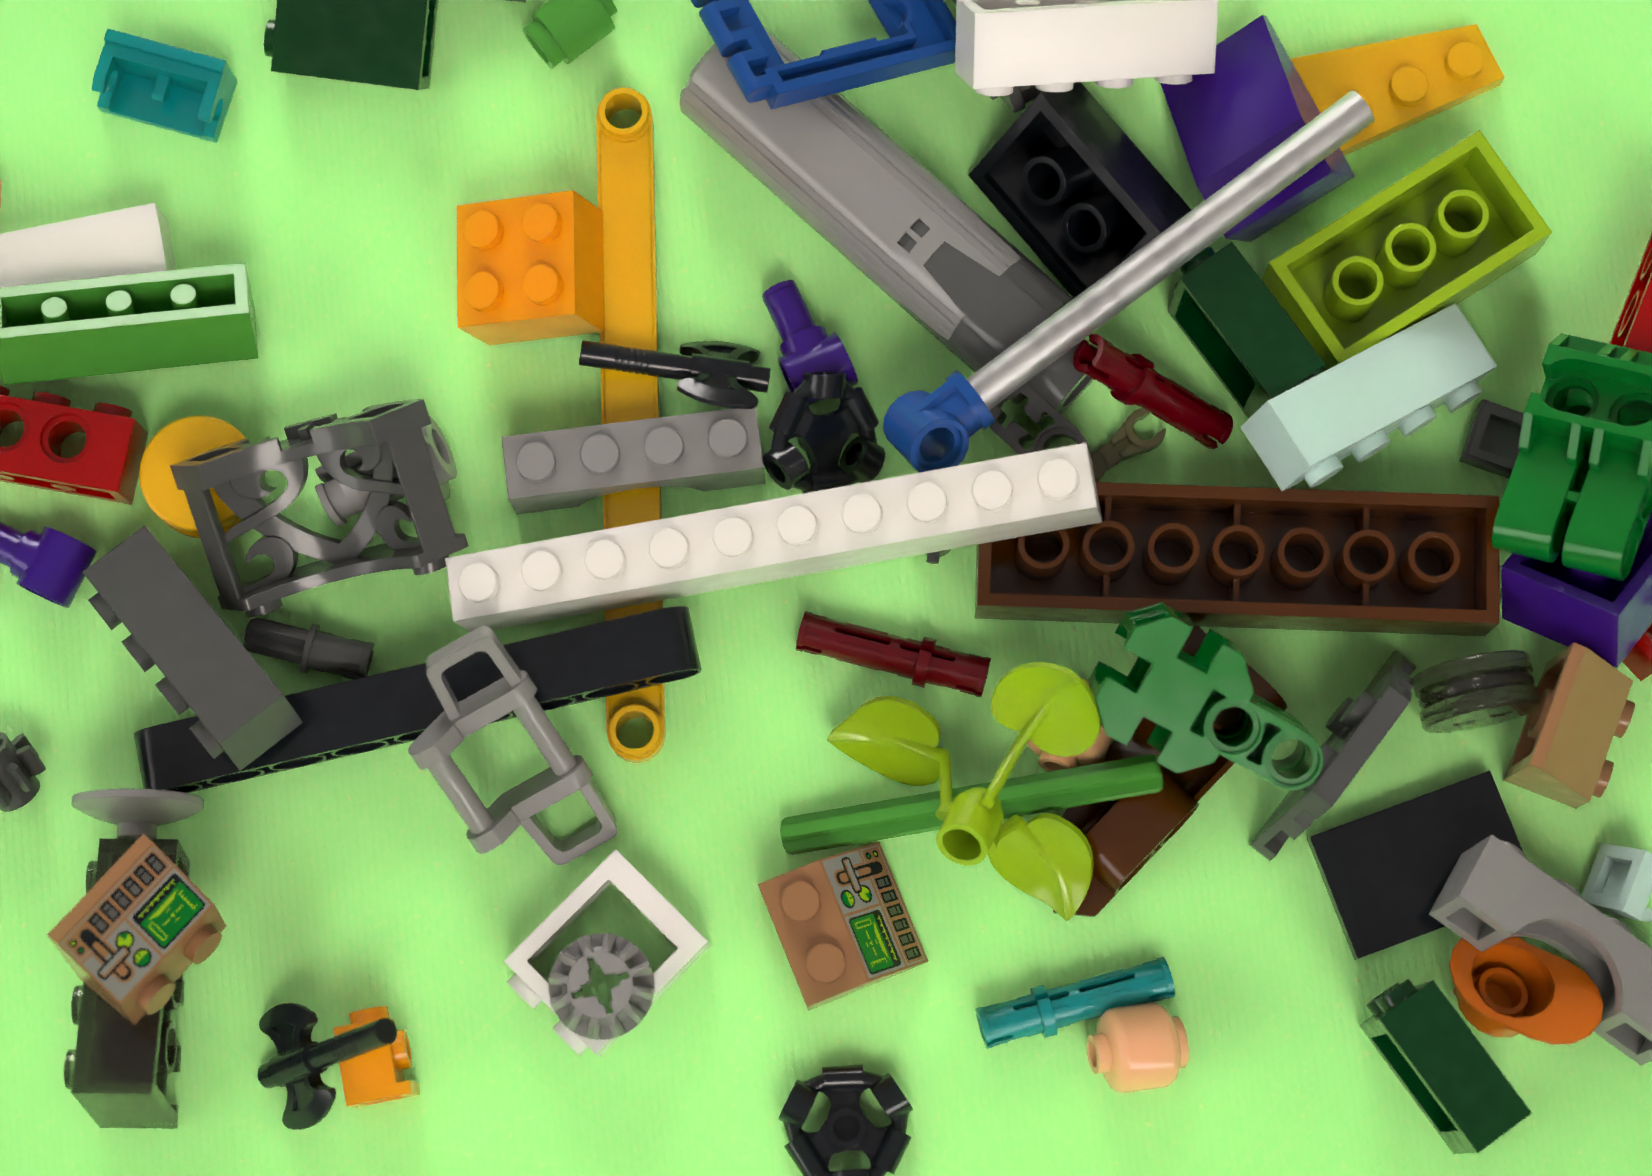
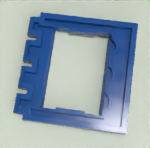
(919, 40)

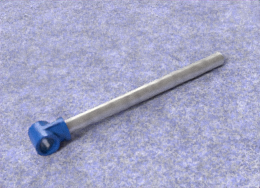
(936, 426)

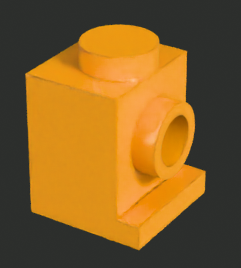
(379, 1073)

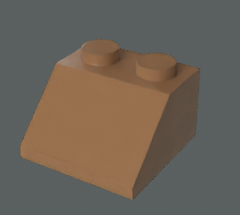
(1571, 732)

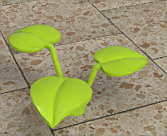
(1043, 704)

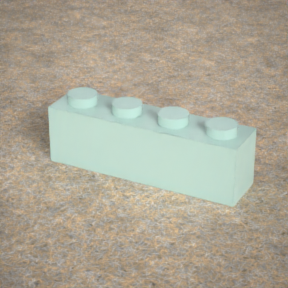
(1369, 397)

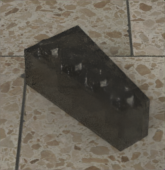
(117, 1065)

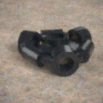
(824, 436)
(846, 1124)

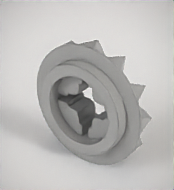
(629, 999)

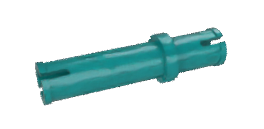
(1063, 1005)

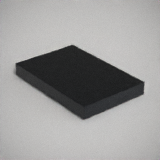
(1396, 861)

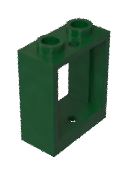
(1241, 328)
(1443, 1066)

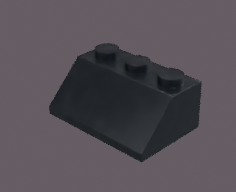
(1076, 187)

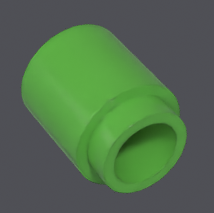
(569, 28)

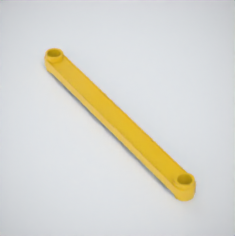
(630, 321)

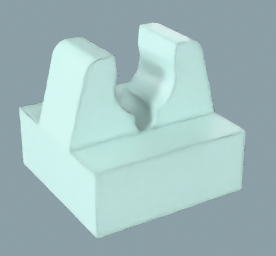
(1620, 882)

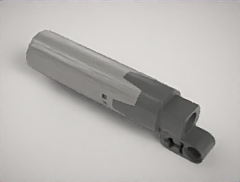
(897, 230)

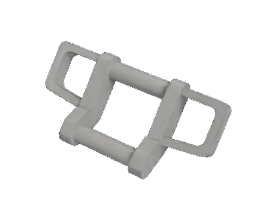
(520, 804)

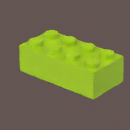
(1408, 252)

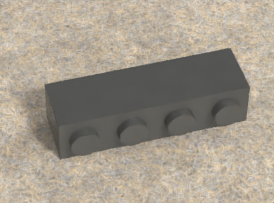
(193, 649)

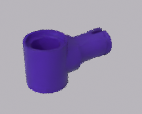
(805, 344)
(45, 562)

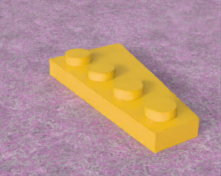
(1402, 78)

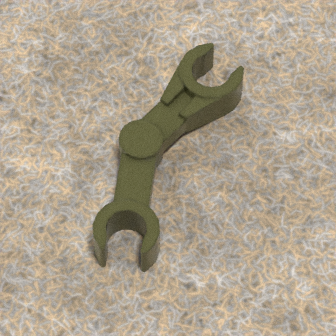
(1124, 445)

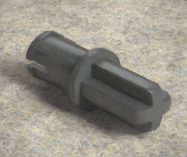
(309, 648)

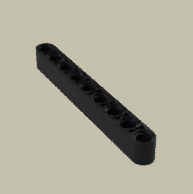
(402, 703)

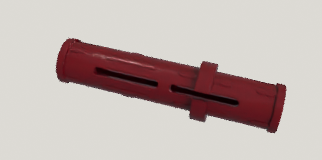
(1137, 383)
(906, 657)

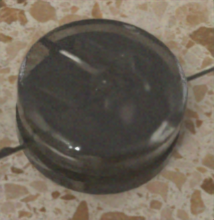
(1476, 691)

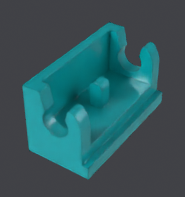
(163, 85)

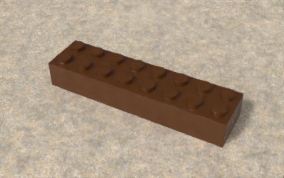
(1258, 561)

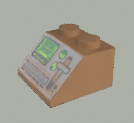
(842, 924)
(138, 931)

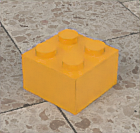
(530, 268)

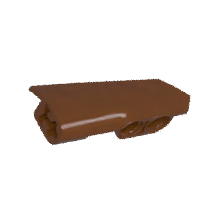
(1133, 829)

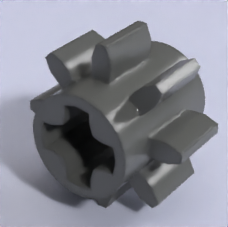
(18, 772)

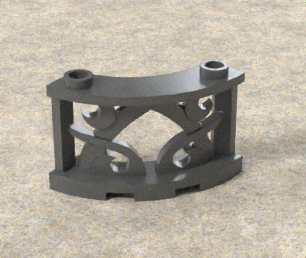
(387, 440)

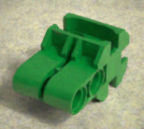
(1583, 461)
(1186, 696)

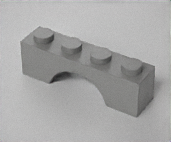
(672, 451)
(1504, 896)

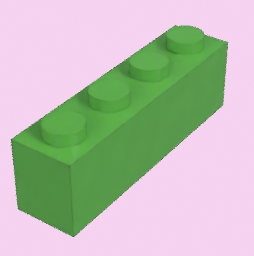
(126, 323)

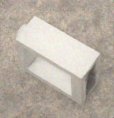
(616, 870)

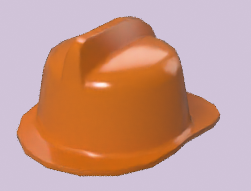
(1524, 992)

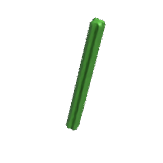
(1018, 797)

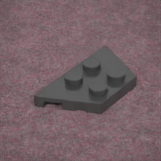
(1356, 733)

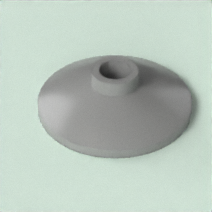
(137, 810)

